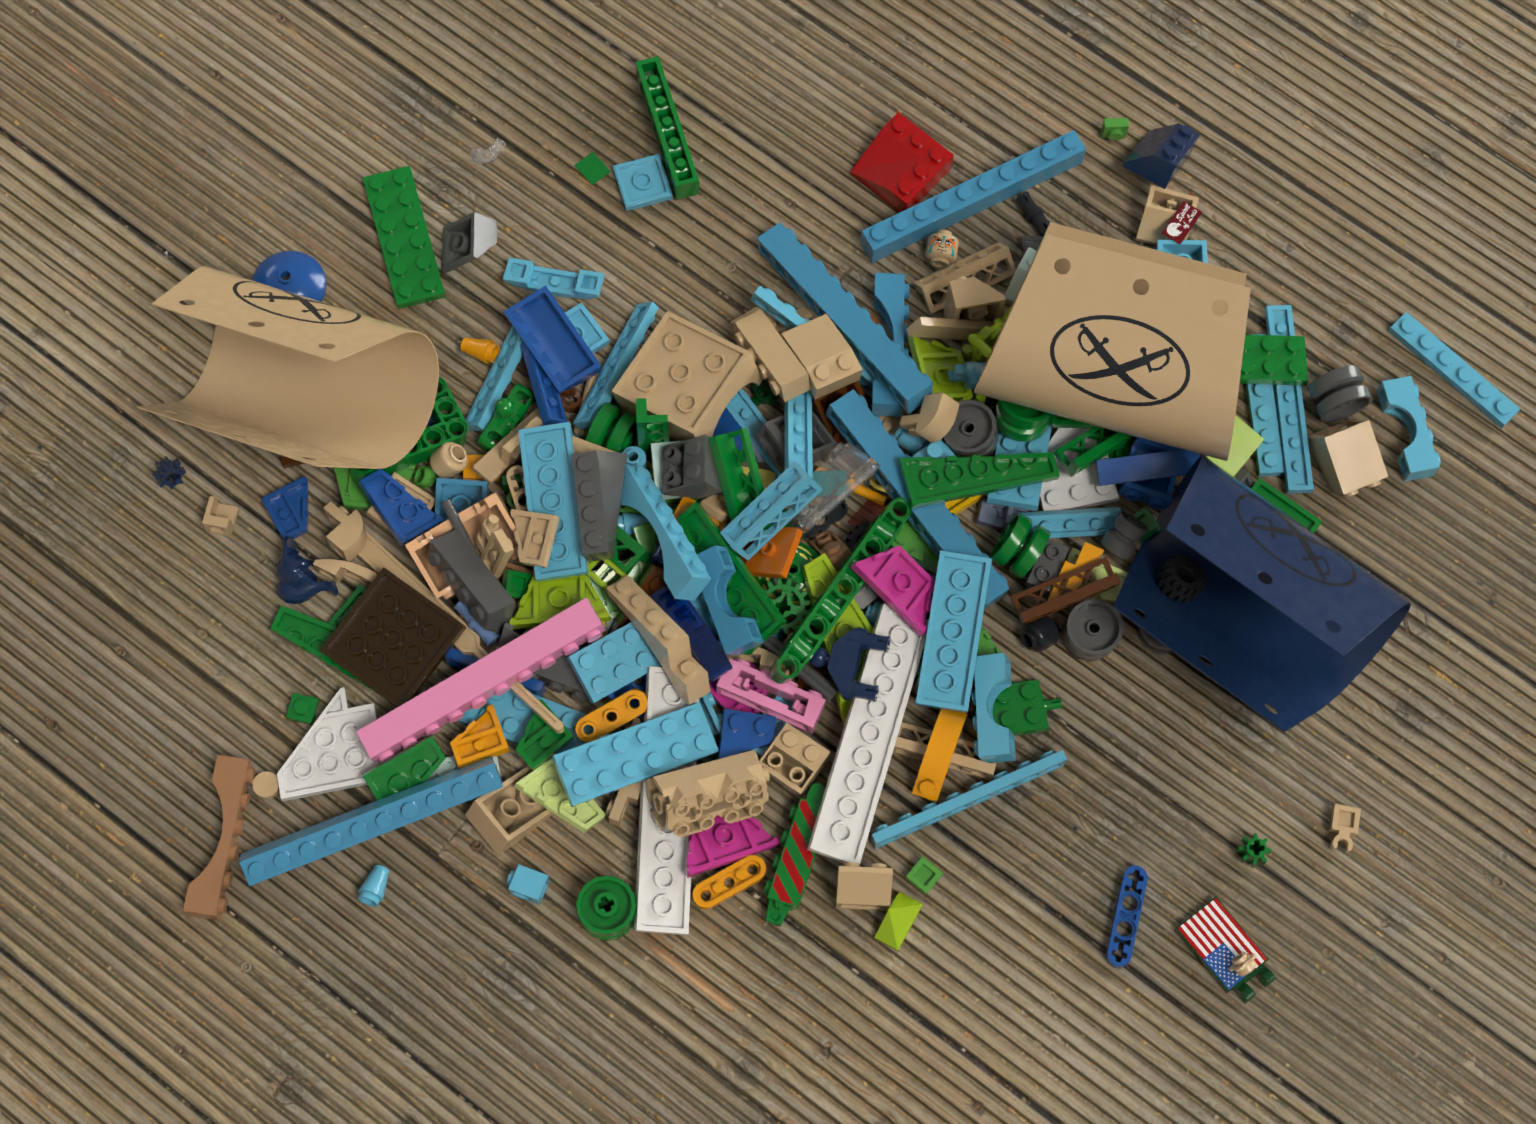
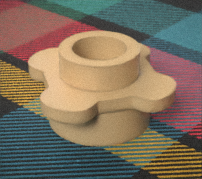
(1243, 964)

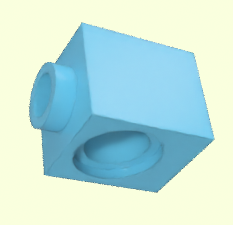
(528, 884)

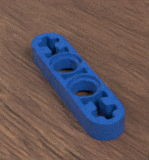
(1124, 916)

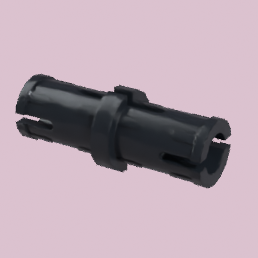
(1033, 213)

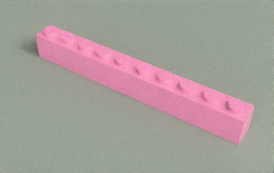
(481, 681)

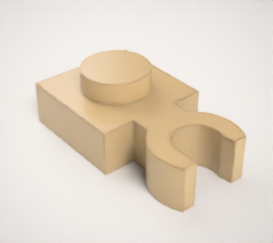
(1345, 823)

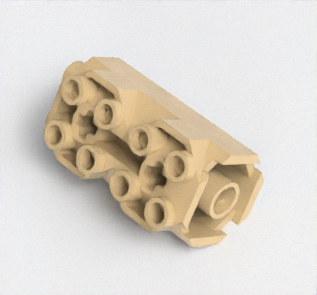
(695, 795)

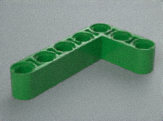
(439, 432)

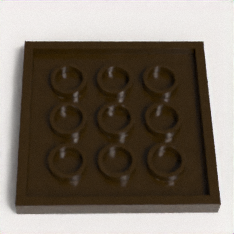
(393, 638)

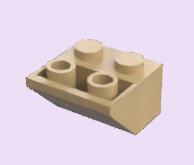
(1158, 211)
(795, 759)
(863, 887)

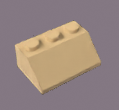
(973, 300)

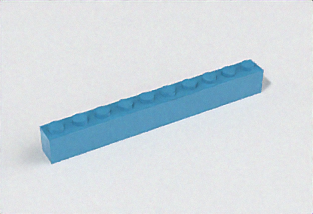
(972, 196)
(825, 296)
(932, 522)
(370, 821)

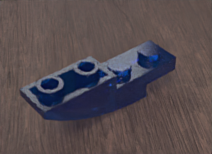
(703, 643)

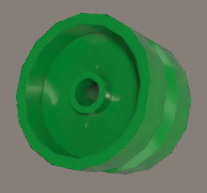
(1021, 422)
(612, 429)
(1020, 545)
(606, 892)

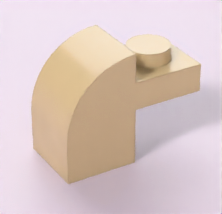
(935, 418)
(350, 533)

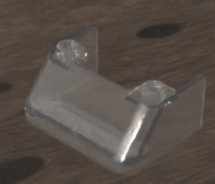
(838, 478)

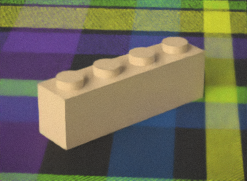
(772, 356)

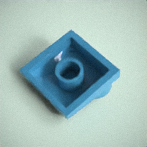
(460, 491)

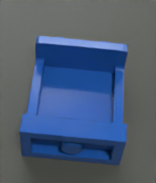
(1155, 491)

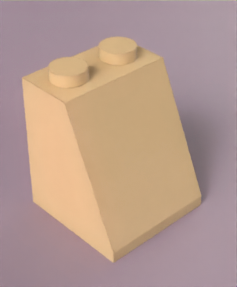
(1348, 456)

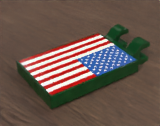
(1216, 940)

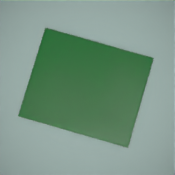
(592, 168)

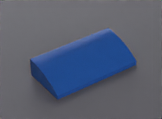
(553, 340)

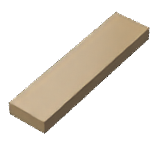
(945, 328)

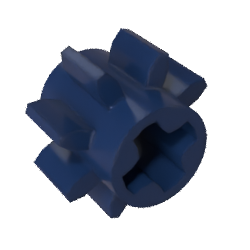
(169, 472)

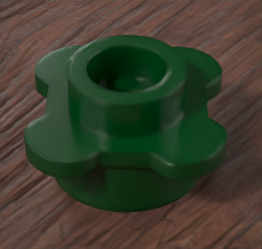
(758, 398)

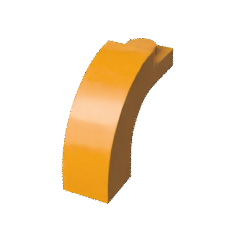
(939, 754)

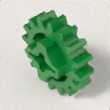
(795, 609)

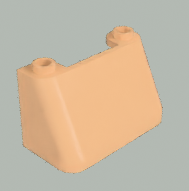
(472, 520)

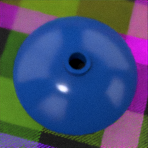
(304, 271)

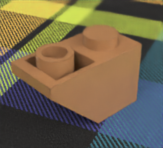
(832, 546)

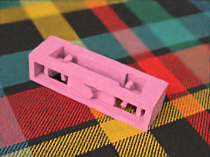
(803, 716)

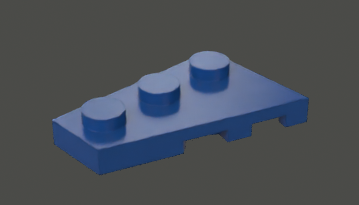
(398, 509)

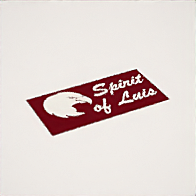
(1181, 222)

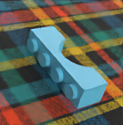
(1400, 399)
(991, 677)

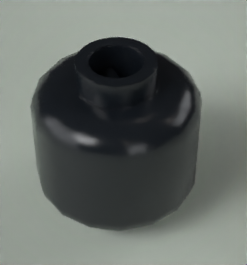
(1040, 634)

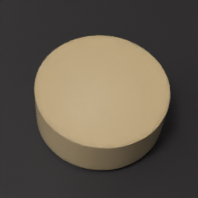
(266, 785)

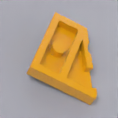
(480, 740)

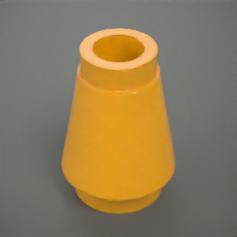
(481, 349)

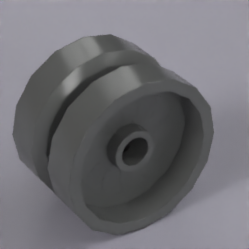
(1340, 393)
(980, 420)
(1099, 617)

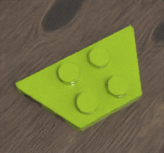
(936, 361)
(552, 597)

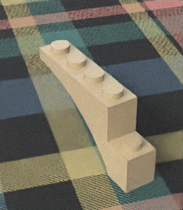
(664, 638)

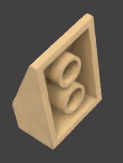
(823, 355)
(506, 814)

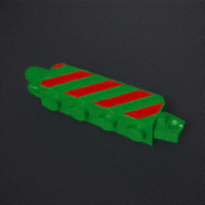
(796, 861)

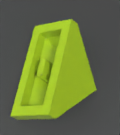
(898, 921)

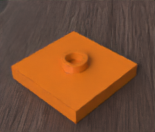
(776, 555)

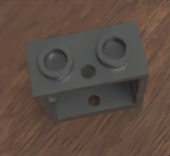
(773, 441)

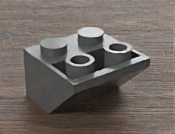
(689, 469)

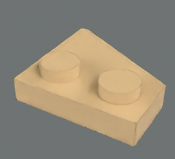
(534, 536)

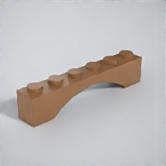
(207, 892)

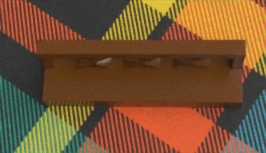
(1068, 599)

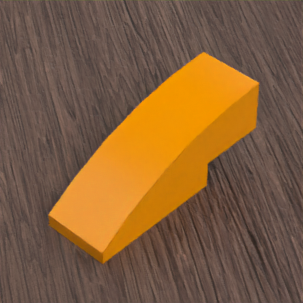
(1087, 555)

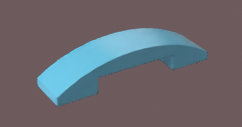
(560, 283)

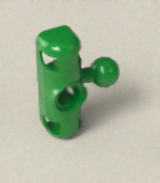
(507, 415)

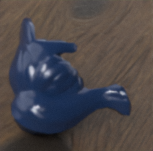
(296, 580)

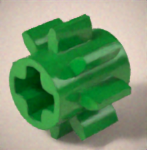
(1259, 845)

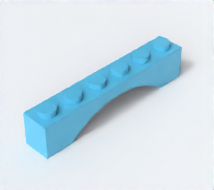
(682, 567)

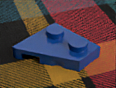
(289, 508)
(744, 732)

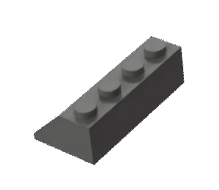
(598, 495)
(471, 581)
(557, 677)

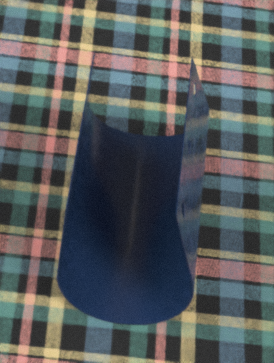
(1279, 607)

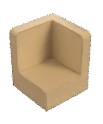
(219, 517)

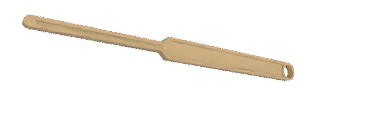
(469, 643)

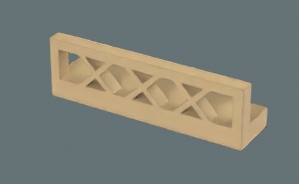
(966, 267)
(959, 763)

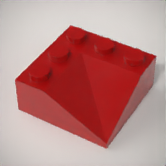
(902, 164)

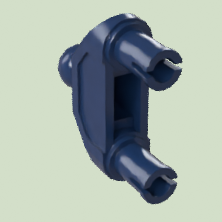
(845, 659)

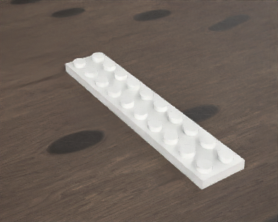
(867, 743)
(661, 876)

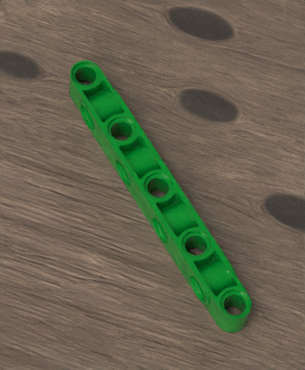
(831, 602)

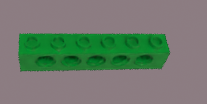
(667, 128)

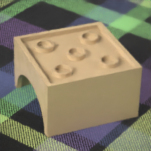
(685, 376)

